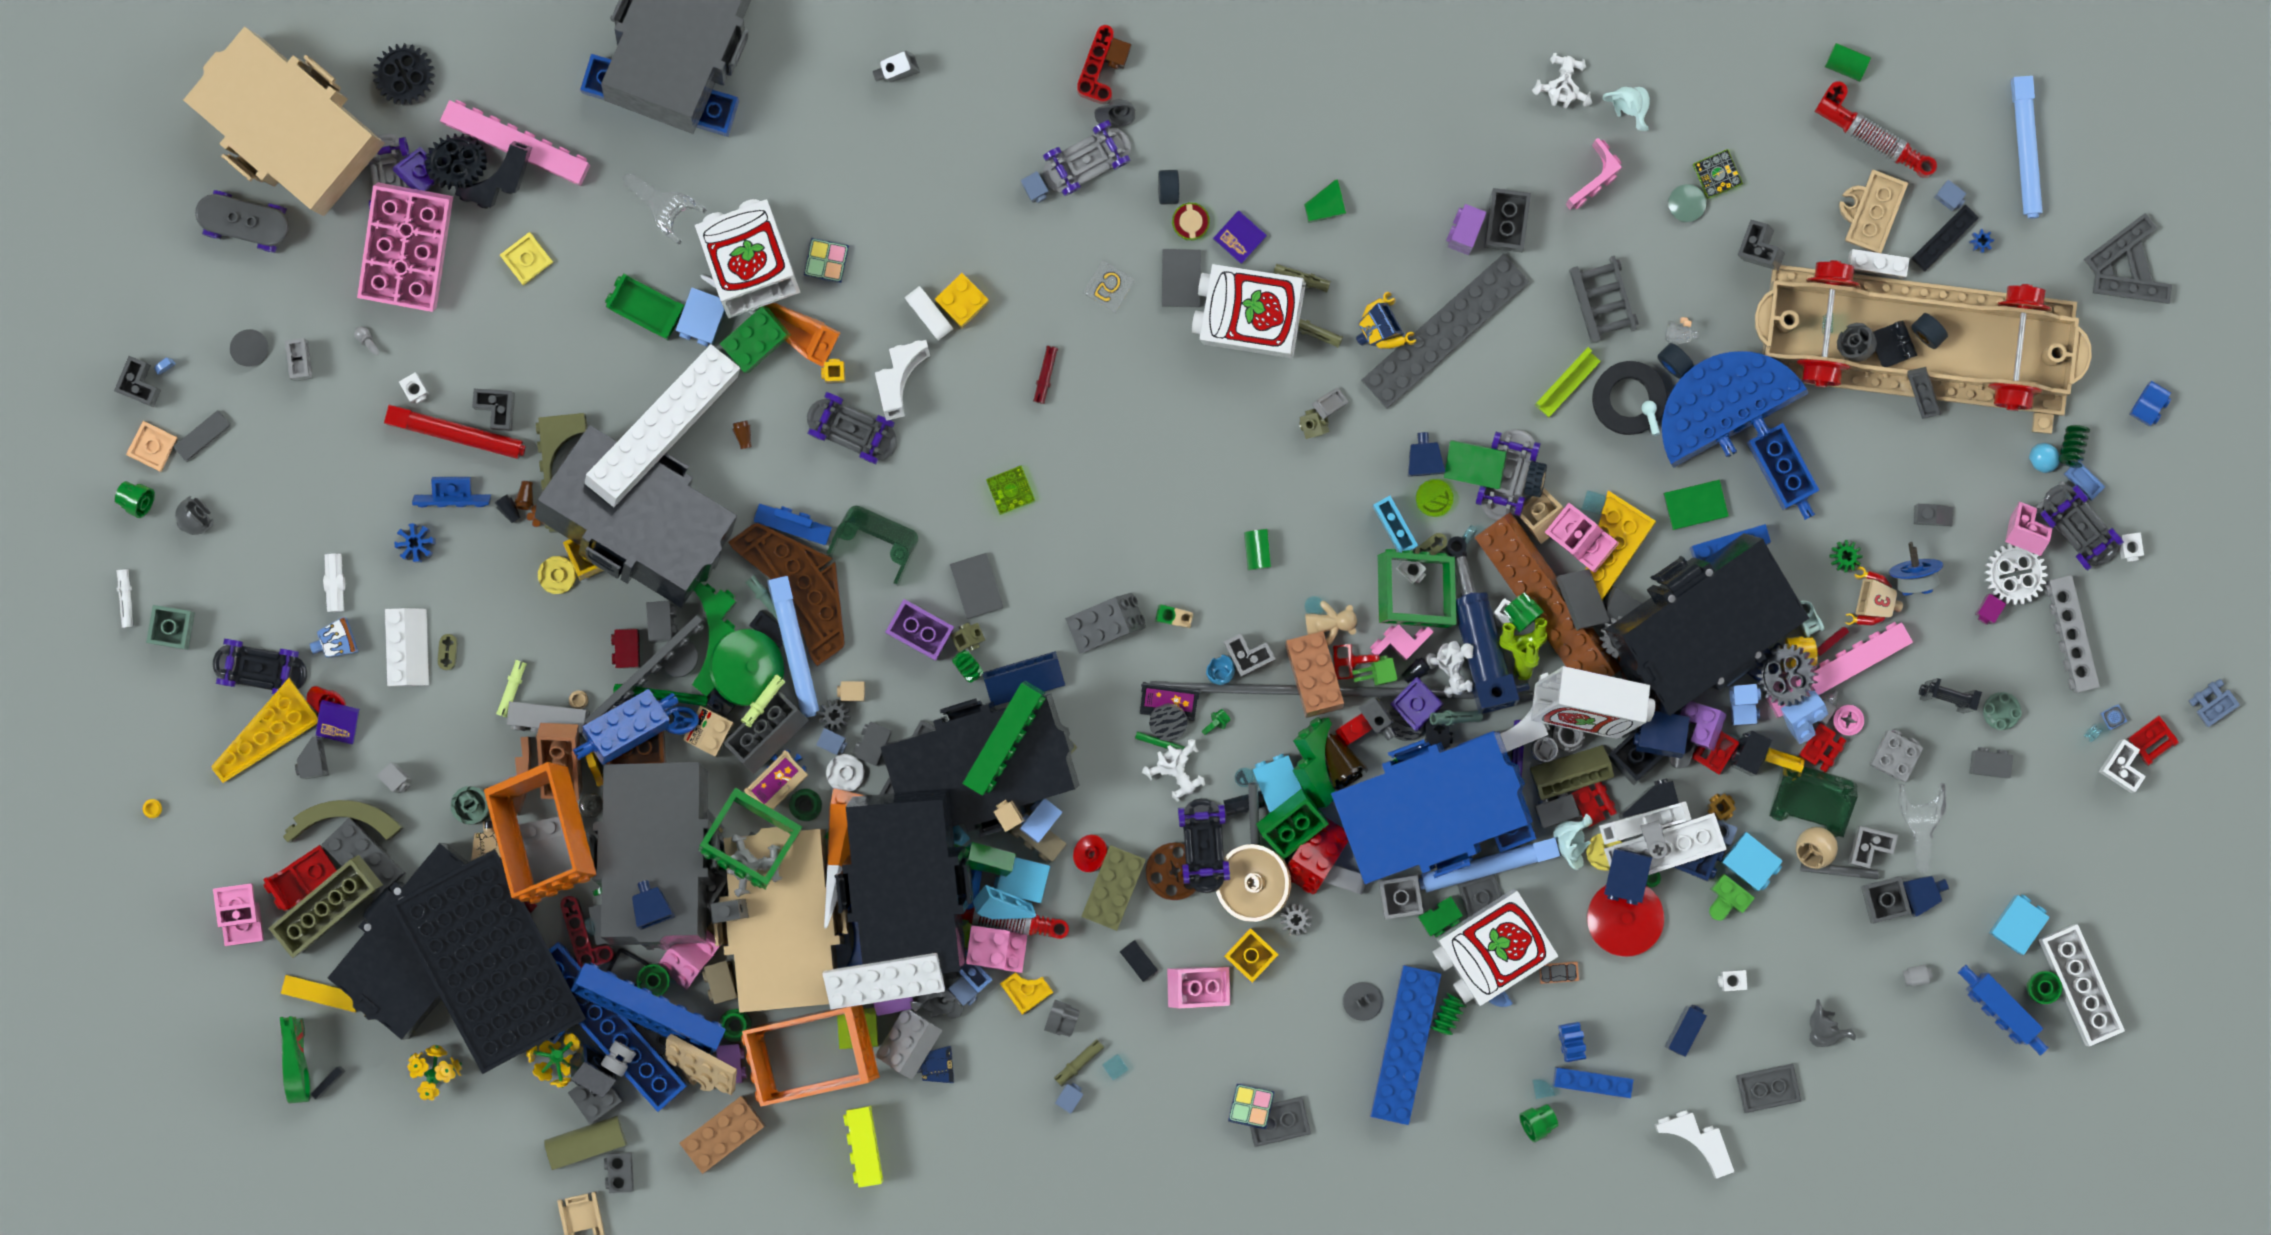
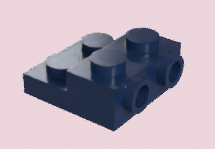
(1703, 867)

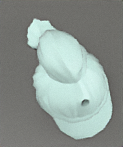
(1632, 102)
(1571, 840)

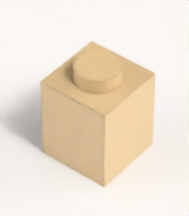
(851, 691)
(1008, 815)

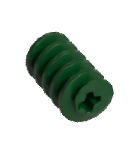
(2072, 445)

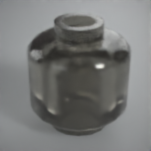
(584, 805)

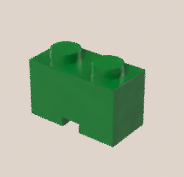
(1436, 920)

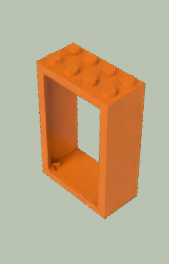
(510, 840)
(761, 1068)

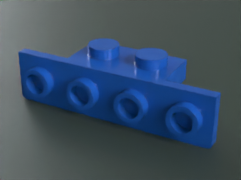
(451, 492)
(794, 524)

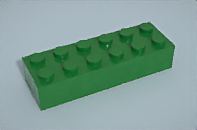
(1003, 738)

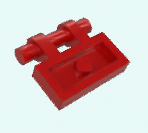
(1816, 746)
(1587, 803)

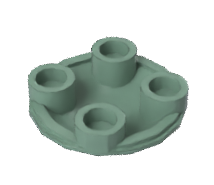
(1687, 203)
(2002, 711)

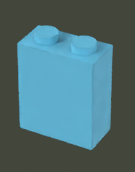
(1276, 781)
(1752, 862)
(1025, 880)
(2019, 924)

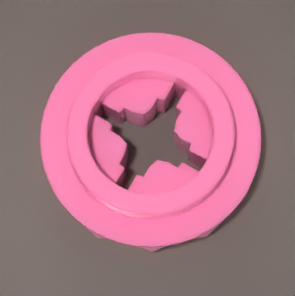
(1856, 715)

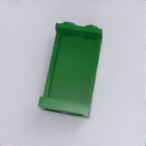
(644, 306)

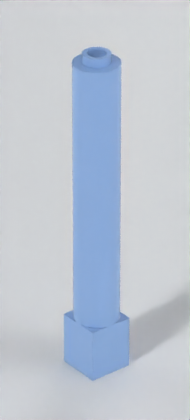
(2022, 97)
(793, 644)
(1492, 864)

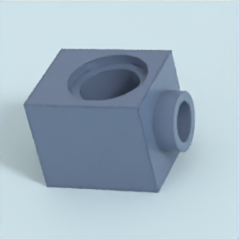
(1035, 187)
(1950, 196)
(832, 742)
(1729, 832)
(963, 991)
(1069, 1097)

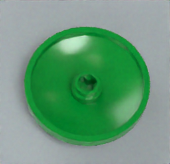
(745, 665)

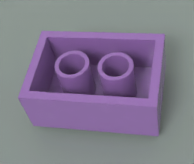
(1464, 234)
(920, 630)

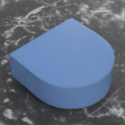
(164, 365)

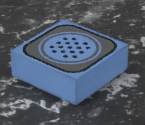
(2113, 717)

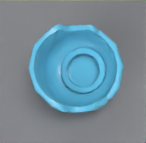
(2044, 457)

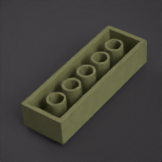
(325, 906)

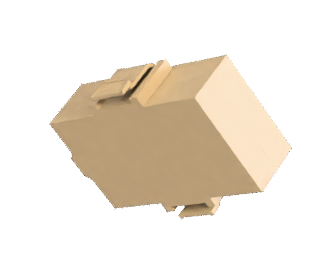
(283, 121)
(784, 939)

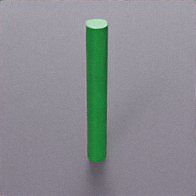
(1156, 741)

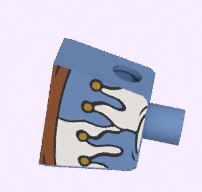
(335, 640)

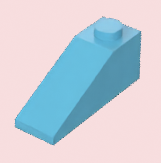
(1001, 905)

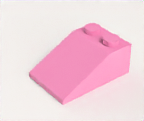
(1198, 987)

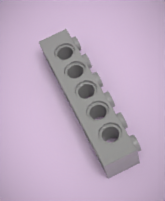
(2076, 623)

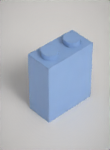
(701, 317)

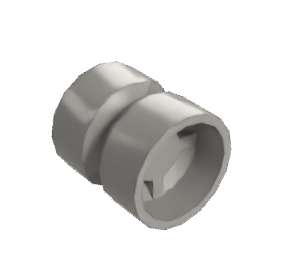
(1544, 749)
(614, 1064)

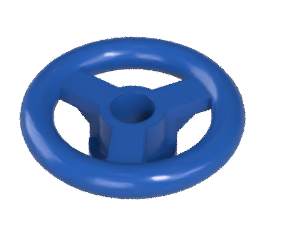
(681, 724)

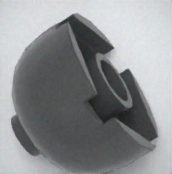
(1857, 342)
(193, 517)

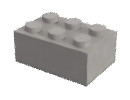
(908, 1043)

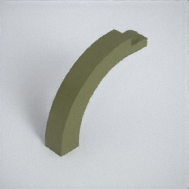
(375, 817)

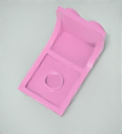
(1611, 167)

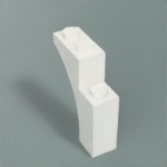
(892, 381)
(1525, 730)
(1631, 827)
(1708, 1142)

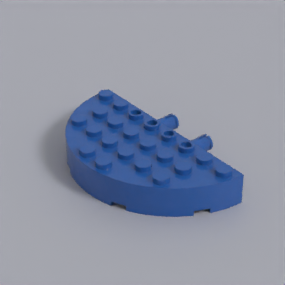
(1723, 399)

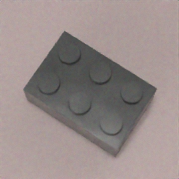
(1507, 220)

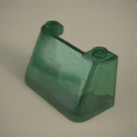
(1815, 798)

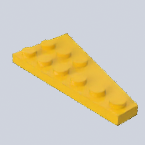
(1629, 529)
(274, 725)

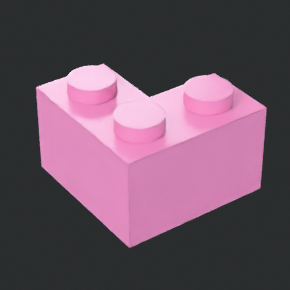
(2026, 532)

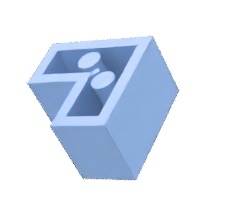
(1743, 704)
(1802, 716)
(1040, 819)

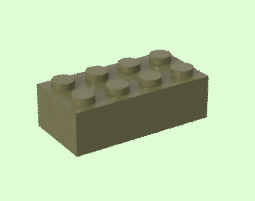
(1113, 887)

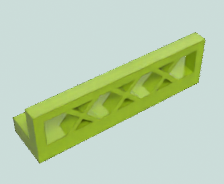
(1567, 382)

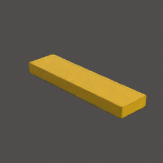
(317, 993)

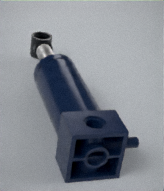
(1479, 630)

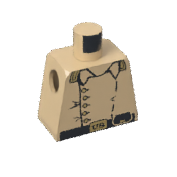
(485, 841)

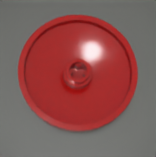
(1625, 927)

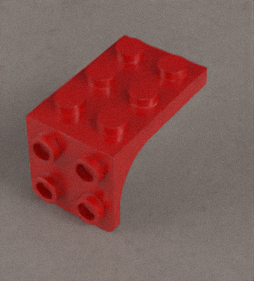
(1317, 856)
(299, 878)

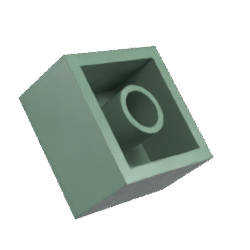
(170, 627)

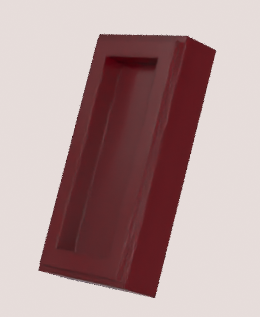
(1831, 641)

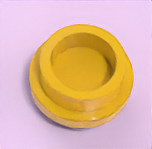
(152, 808)

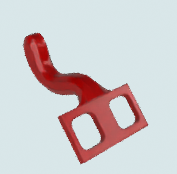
(1351, 661)

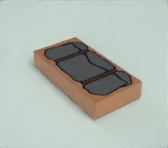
(1559, 972)

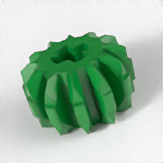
(1846, 549)
(967, 666)

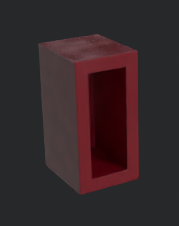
(626, 648)

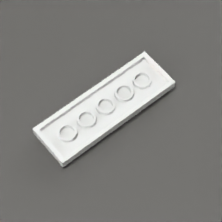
(1683, 843)
(883, 981)

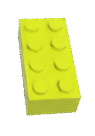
(864, 1146)

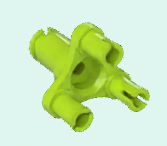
(1524, 647)

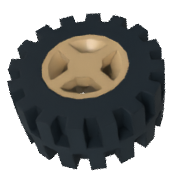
(1535, 479)

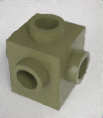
(1313, 424)
(968, 637)

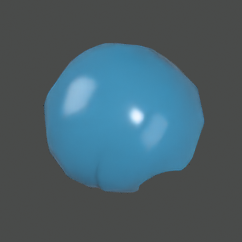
(1221, 670)

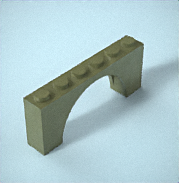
(554, 433)

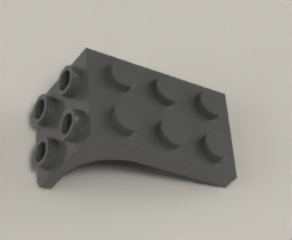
(1105, 622)

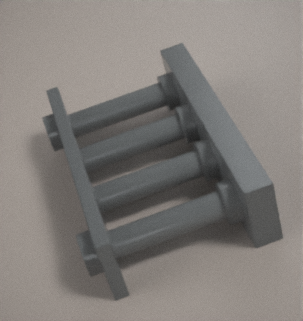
(1590, 313)

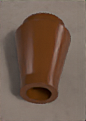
(743, 433)
(525, 496)

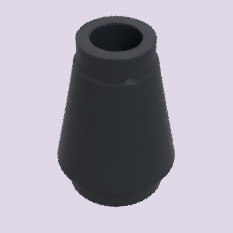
(507, 508)
(1416, 669)

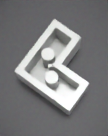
(2118, 766)

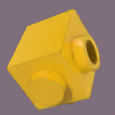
(833, 371)

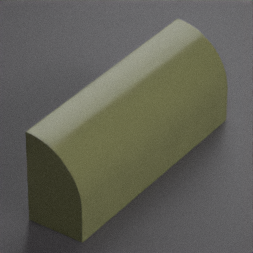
(1572, 772)
(585, 1142)

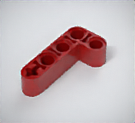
(1098, 62)

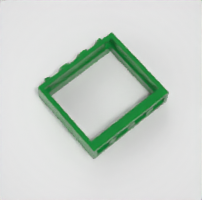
(1385, 602)
(764, 812)

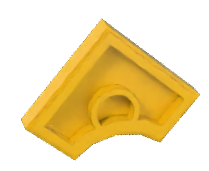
(595, 768)
(1026, 992)

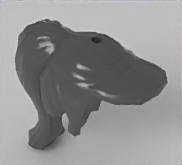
(939, 1003)
(1824, 1030)

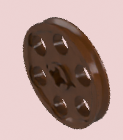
(1163, 869)

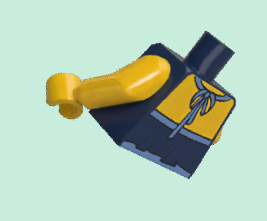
(1381, 327)

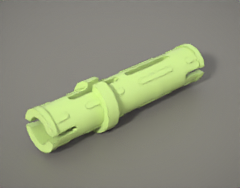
(511, 688)
(758, 707)

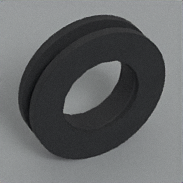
(1616, 373)

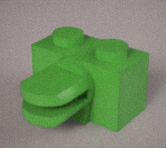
(1382, 672)
(1729, 897)

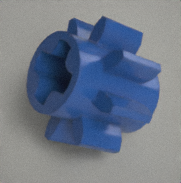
(1985, 237)

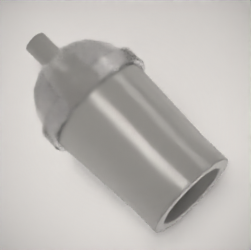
(1832, 703)

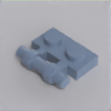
(2218, 707)

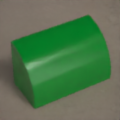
(1847, 62)
(1257, 549)

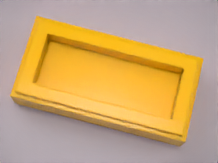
(1785, 760)

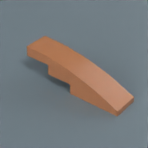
(522, 765)

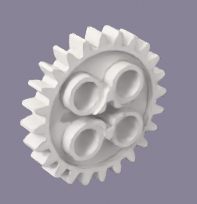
(2019, 590)

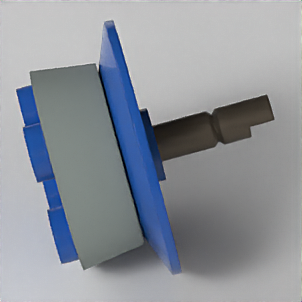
(1916, 574)

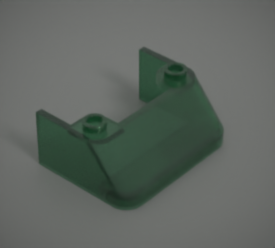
(901, 537)

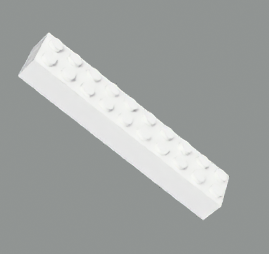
(662, 425)

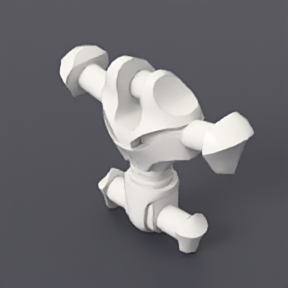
(1563, 88)
(1450, 660)
(1173, 764)

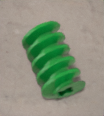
(1449, 1015)

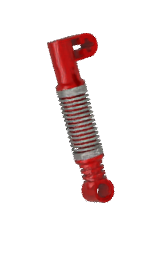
(1856, 125)
(1030, 925)

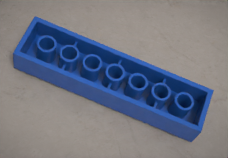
(716, 117)
(646, 1009)
(1405, 1045)

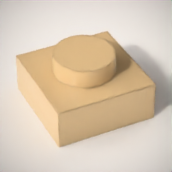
(2042, 423)

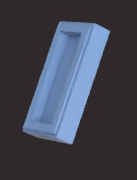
(2085, 480)

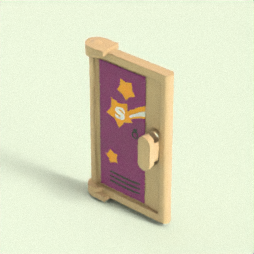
(777, 781)

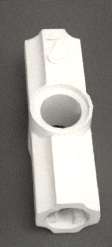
(334, 583)

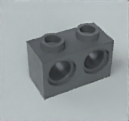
(624, 1172)

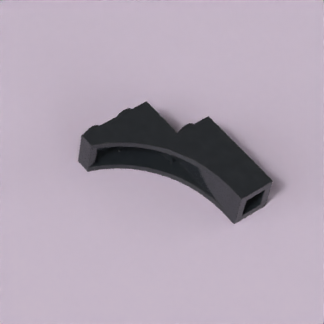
(507, 178)

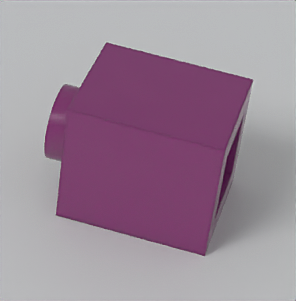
(1990, 609)

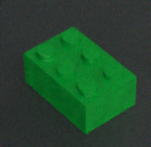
(755, 339)
(1292, 824)

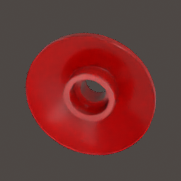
(1083, 853)

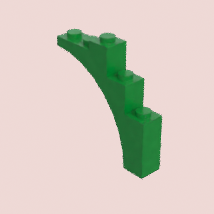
(716, 609)

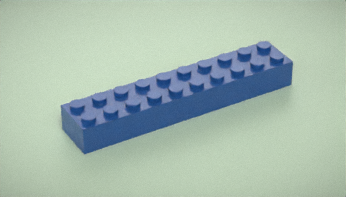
(648, 1069)

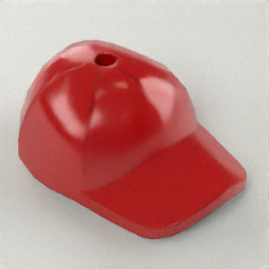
(317, 694)

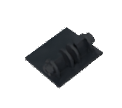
(1894, 344)

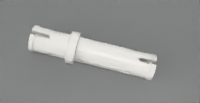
(125, 598)

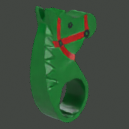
(294, 1065)

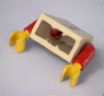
(1875, 599)

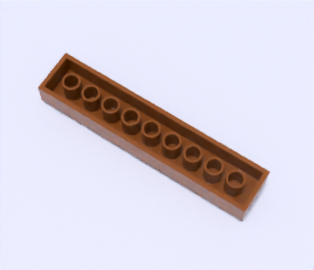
(1530, 574)

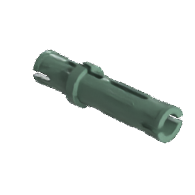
(761, 593)
(1448, 717)

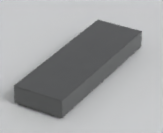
(1924, 392)
(202, 435)

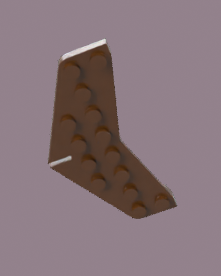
(813, 592)

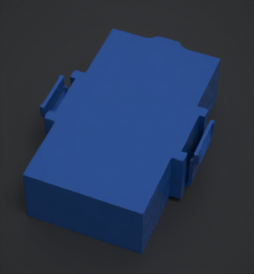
(1432, 807)

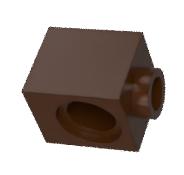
(1118, 54)

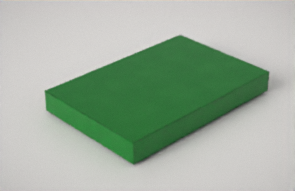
(1475, 464)
(1695, 504)

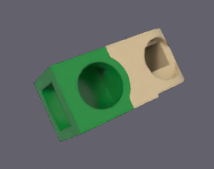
(1173, 616)

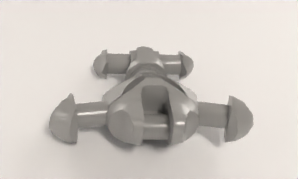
(746, 858)

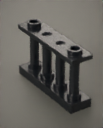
(1965, 702)

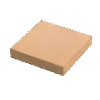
(152, 446)

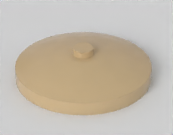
(1257, 883)

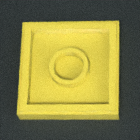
(526, 258)

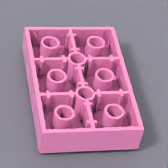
(405, 247)

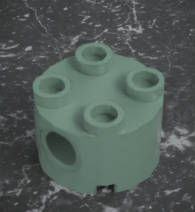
(470, 805)

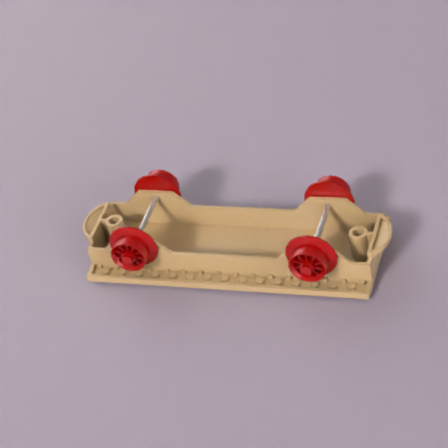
(1993, 350)

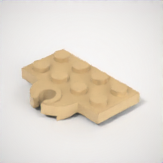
(1872, 210)
(700, 1066)

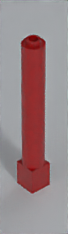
(454, 432)

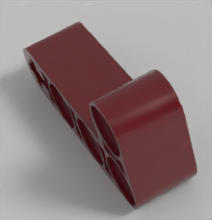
(574, 933)

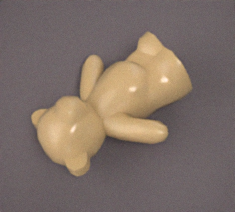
(1332, 622)

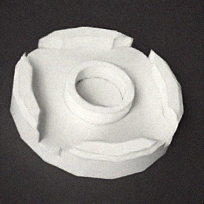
(845, 772)

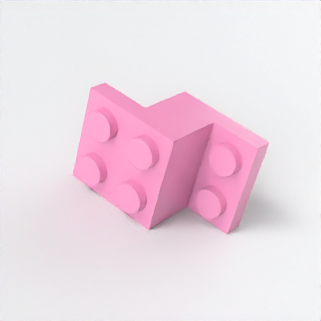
(1581, 537)
(1401, 641)
(238, 914)
(996, 949)
(688, 960)

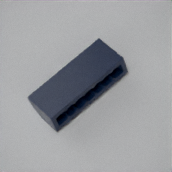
(1040, 671)

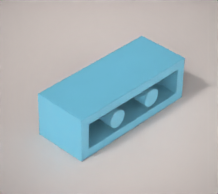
(1394, 525)

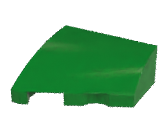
(1325, 204)

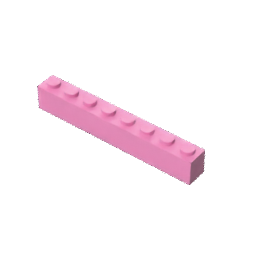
(501, 136)
(1856, 660)

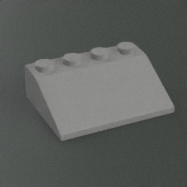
(545, 848)

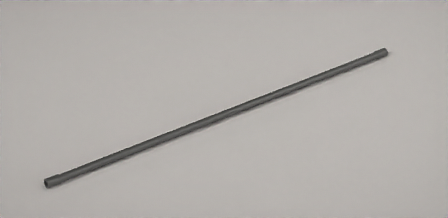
(1292, 690)

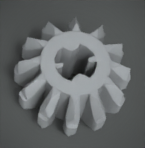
(1300, 924)

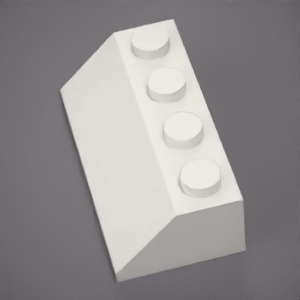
(407, 647)

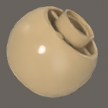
(1816, 847)

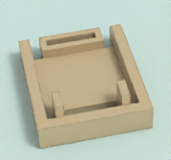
(581, 1214)

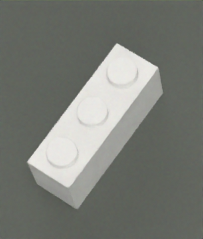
(1878, 264)

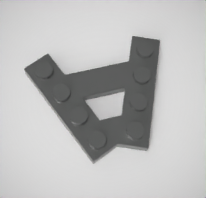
(2141, 285)

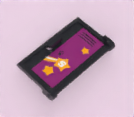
(1157, 695)

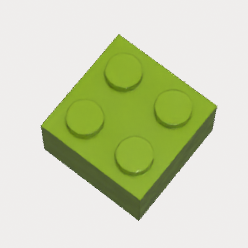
(843, 1032)

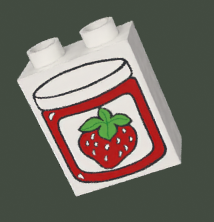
(747, 257)
(1249, 310)
(1591, 702)
(1494, 948)

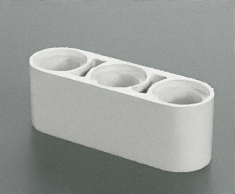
(928, 313)

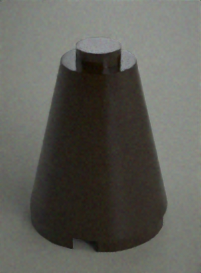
(1342, 762)

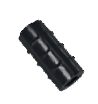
(1240, 804)

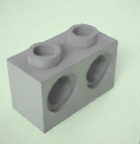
(298, 359)
(395, 778)

